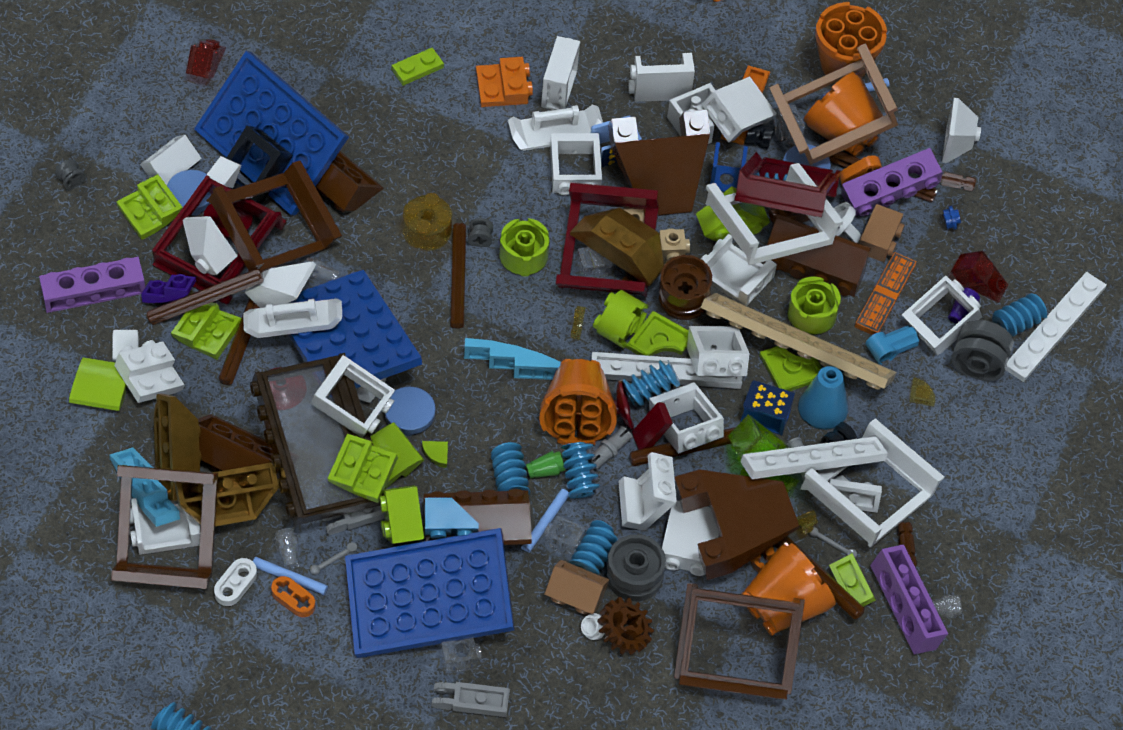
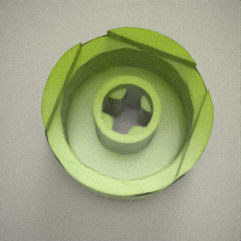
(524, 246)
(814, 305)
(620, 318)

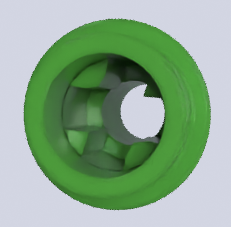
(546, 465)

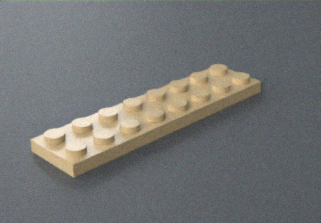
(805, 343)

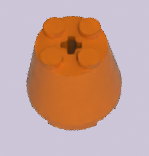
(843, 30)
(843, 110)
(580, 394)
(788, 577)

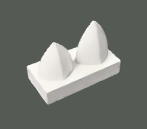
(863, 495)

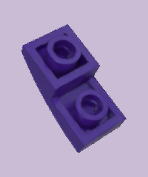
(176, 288)

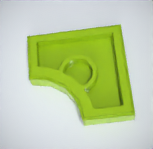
(658, 335)
(789, 370)

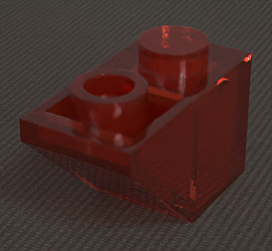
(205, 58)
(978, 273)

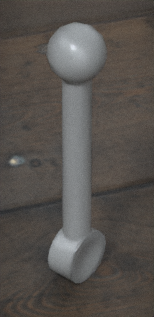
(815, 533)
(351, 548)

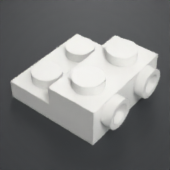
(148, 371)

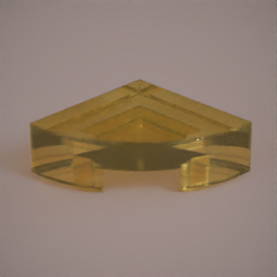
(579, 317)
(921, 393)
(807, 521)

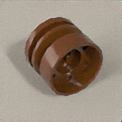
(681, 276)

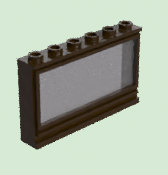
(306, 438)

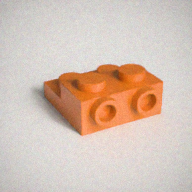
(504, 82)

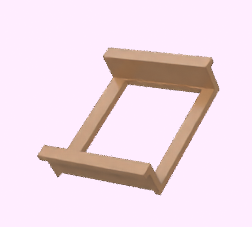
(848, 139)

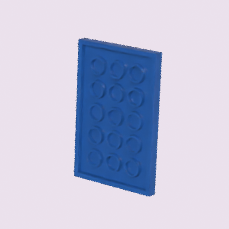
(263, 100)
(365, 333)
(429, 593)

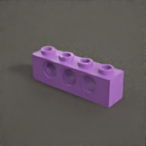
(922, 163)
(83, 293)
(909, 599)

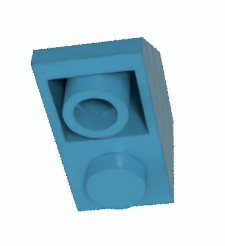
(447, 517)

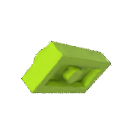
(417, 66)
(852, 579)

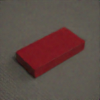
(652, 426)

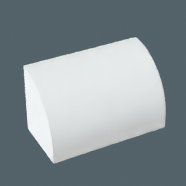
(171, 159)

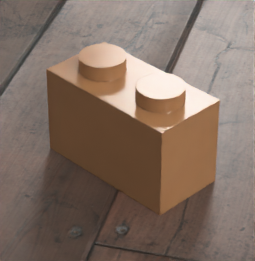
(881, 232)
(576, 587)

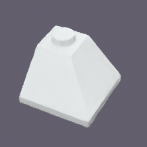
(960, 131)
(207, 245)
(281, 284)

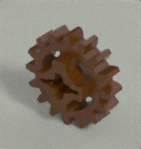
(621, 613)

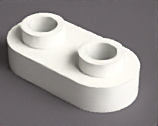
(233, 582)

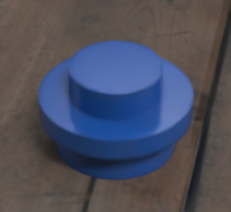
(951, 217)

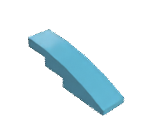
(524, 362)
(149, 493)

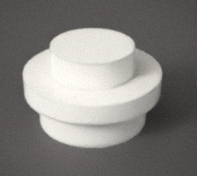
(591, 627)

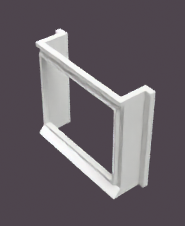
(746, 240)
(902, 460)

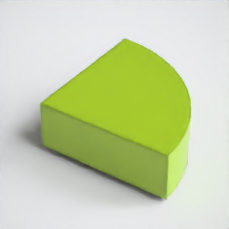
(436, 452)

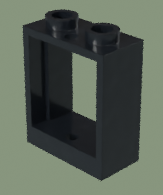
(278, 154)

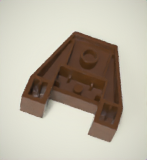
(663, 164)
(747, 514)

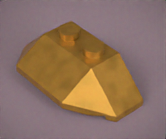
(623, 241)
(175, 439)
(240, 494)

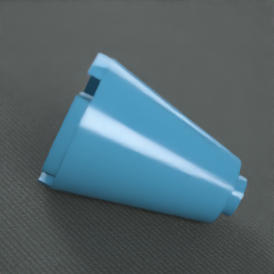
(824, 400)

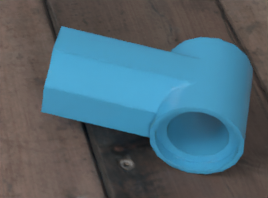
(887, 346)

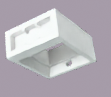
(560, 73)
(574, 144)
(945, 285)
(727, 351)
(365, 380)
(690, 398)

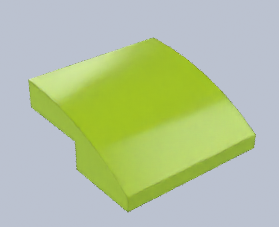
(150, 207)
(206, 329)
(98, 385)
(394, 440)
(362, 468)

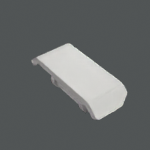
(537, 131)
(293, 318)

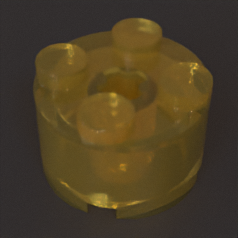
(427, 222)

